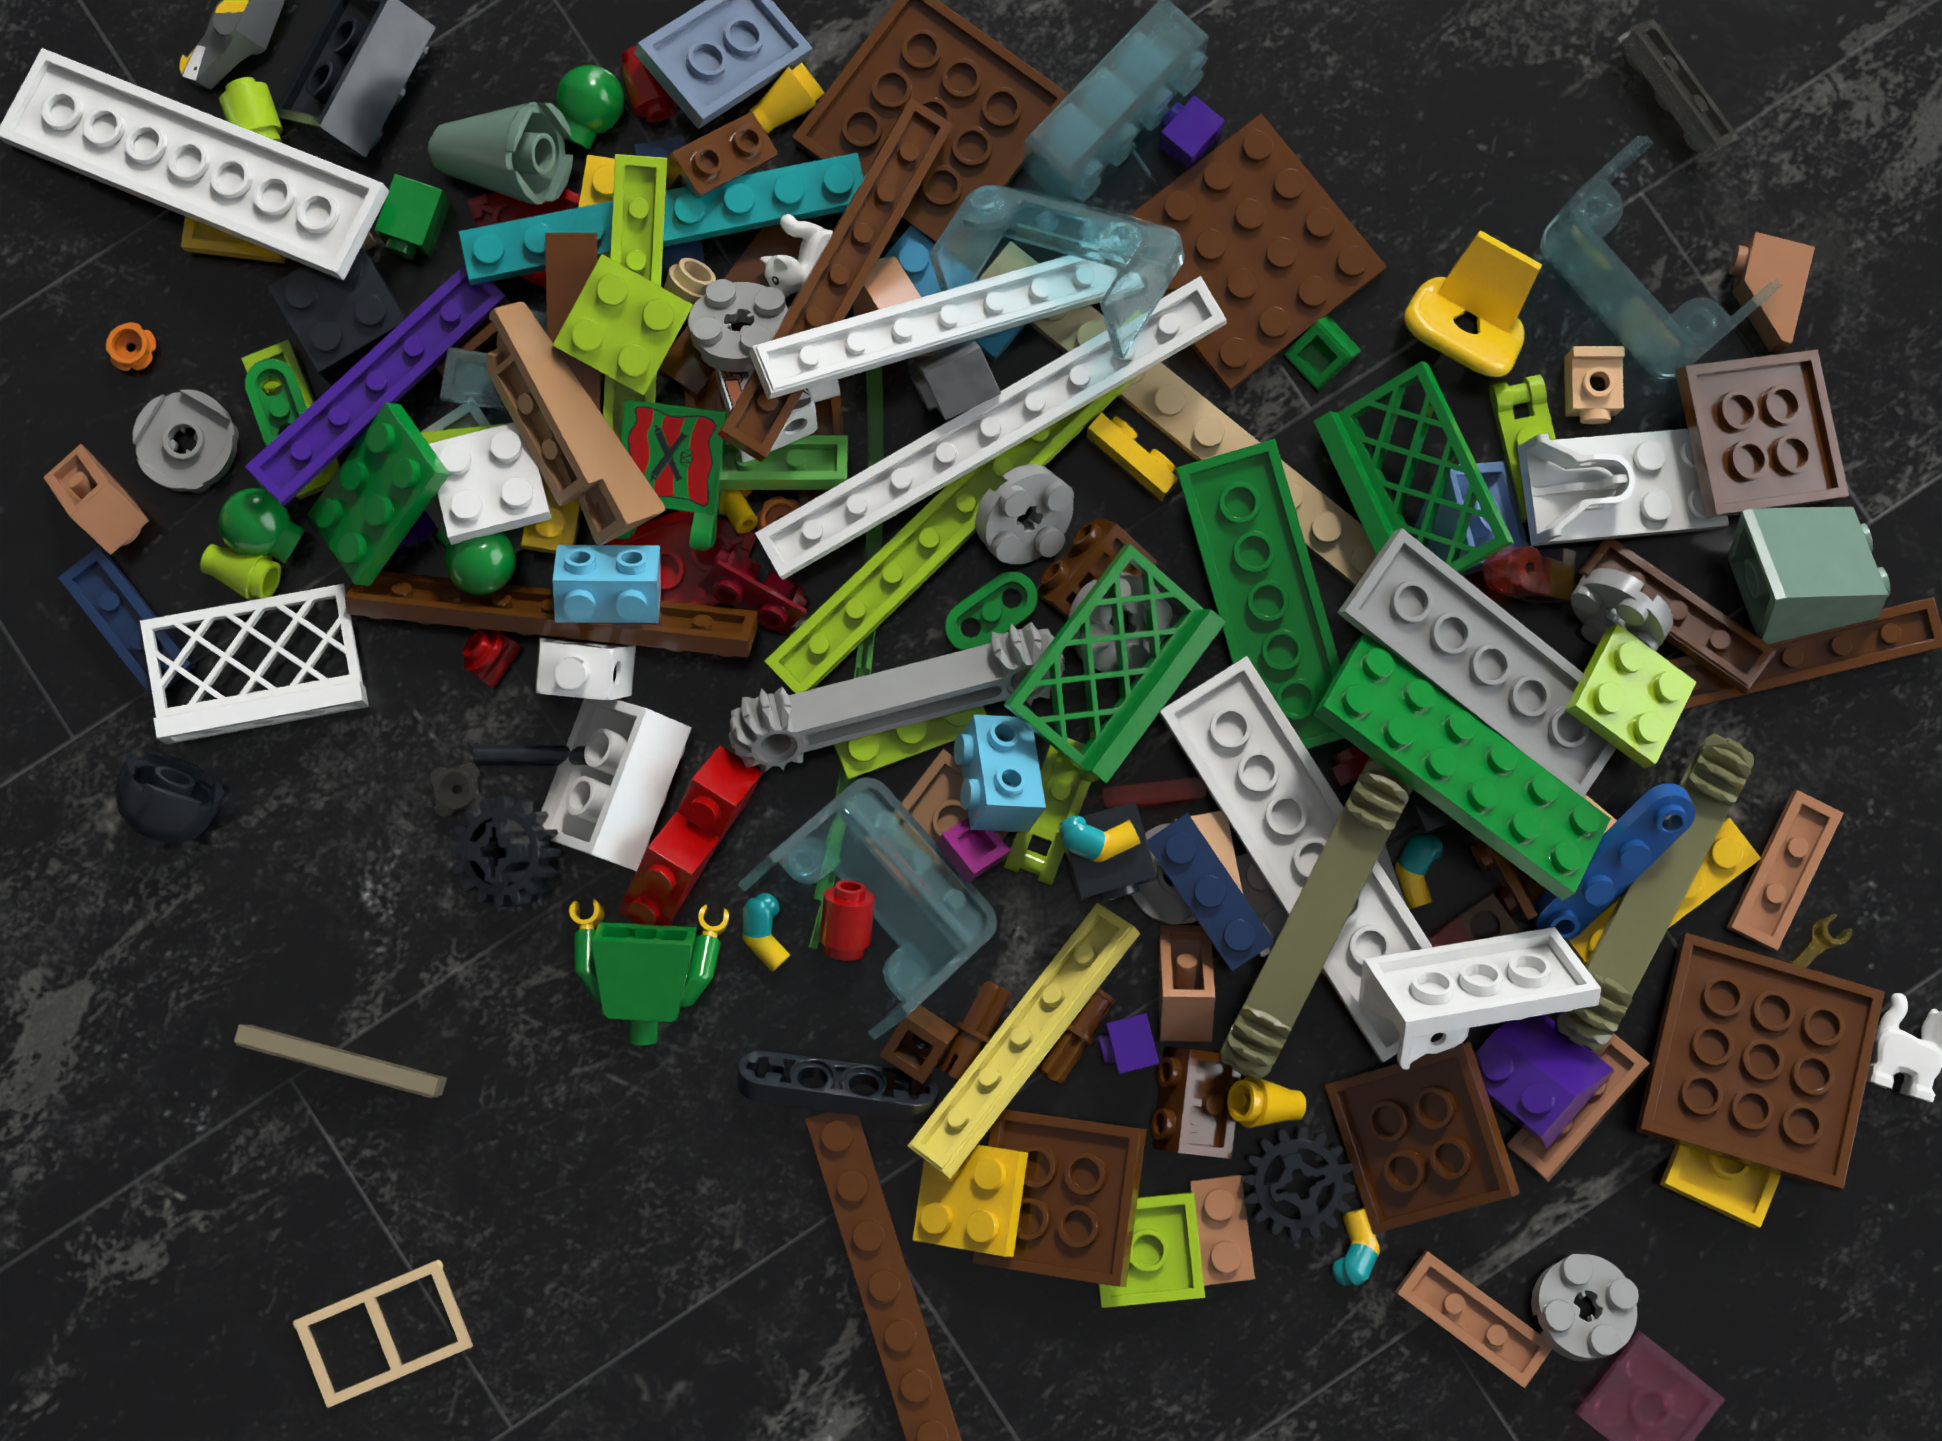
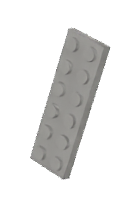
(1476, 657)

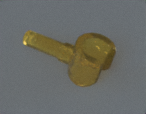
(1821, 941)

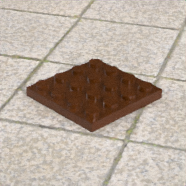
(953, 70)
(1264, 247)
(1761, 1062)

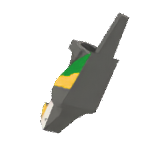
(231, 36)

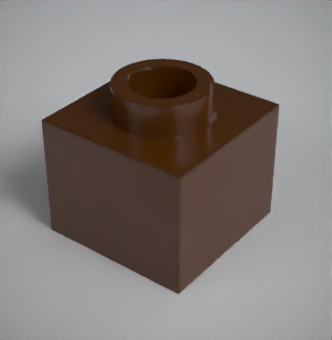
(910, 1052)

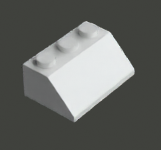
(618, 795)

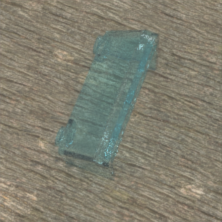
(1142, 249)
(1614, 293)
(916, 889)

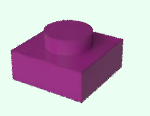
(972, 850)

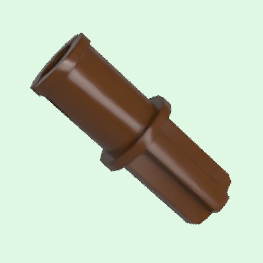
(975, 1029)
(1076, 1037)

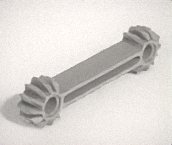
(784, 726)

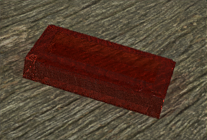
(1155, 793)

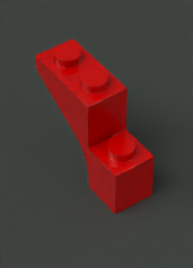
(689, 839)

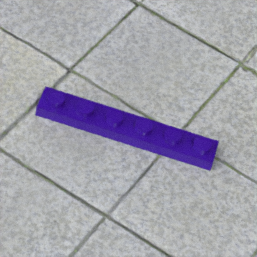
(377, 378)

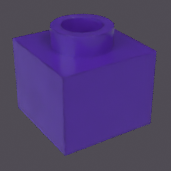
(1189, 131)
(1128, 1044)

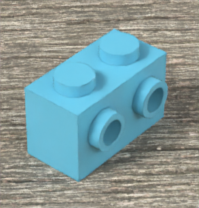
(607, 584)
(999, 774)

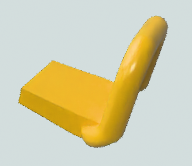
(1490, 284)

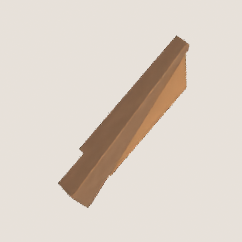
(566, 429)

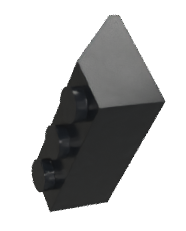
(355, 73)

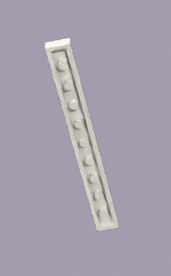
(985, 432)

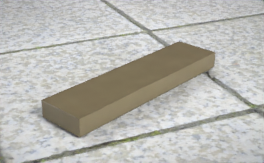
(340, 1061)

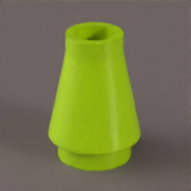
(247, 575)

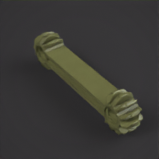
(1652, 900)
(1315, 921)

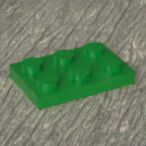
(378, 494)

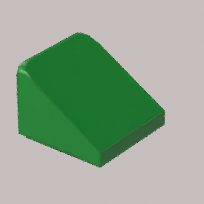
(1322, 352)

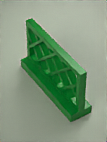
(1371, 492)
(1149, 690)

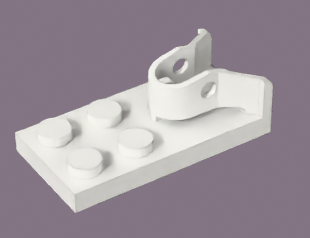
(1612, 487)
(1473, 986)

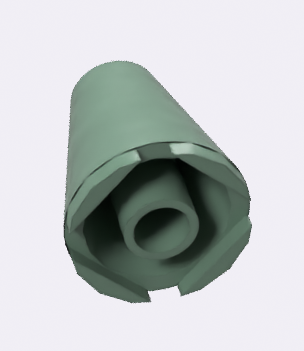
(507, 151)

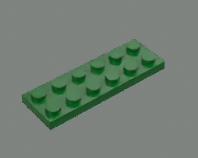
(1264, 579)
(1463, 767)

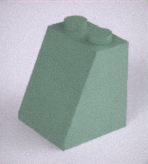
(1806, 570)

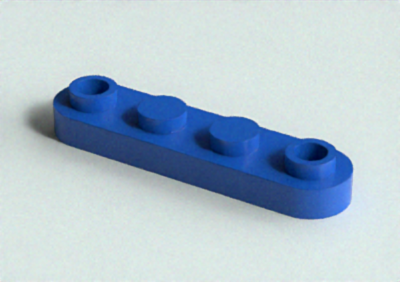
(1620, 859)

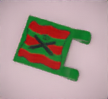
(679, 459)

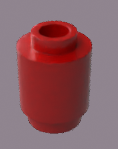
(644, 91)
(847, 920)

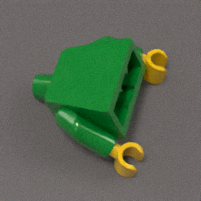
(644, 969)

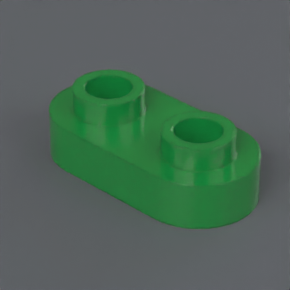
(276, 411)
(989, 612)

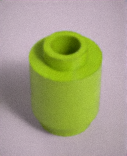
(251, 107)

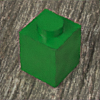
(412, 217)

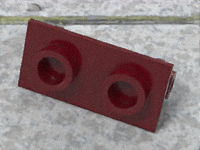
(735, 584)

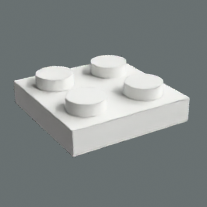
(490, 484)

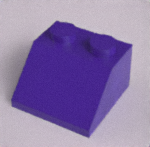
(1539, 1075)

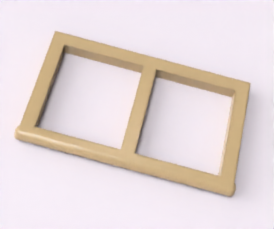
(369, 1298)

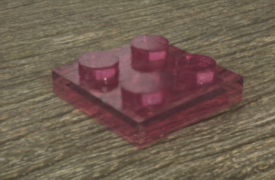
(1649, 1397)

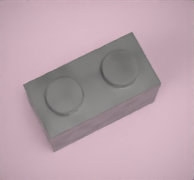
(954, 379)

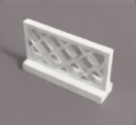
(260, 707)

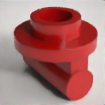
(489, 655)

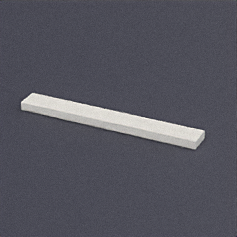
(929, 323)

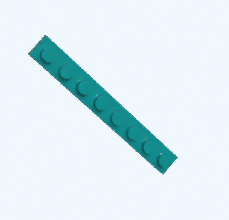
(738, 206)

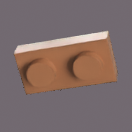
(1223, 1229)

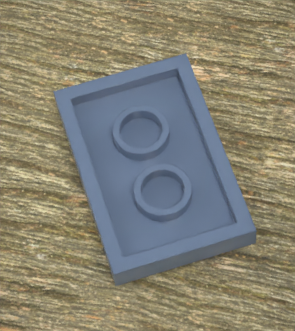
(721, 54)

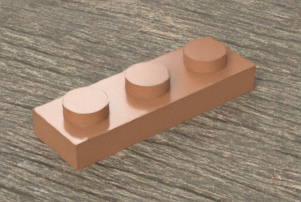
(1785, 870)
(1627, 1068)
(1474, 1318)

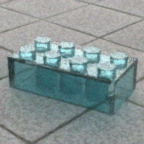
(1116, 103)

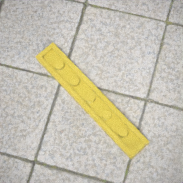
(1023, 1040)

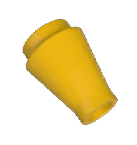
(788, 98)
(1264, 1103)

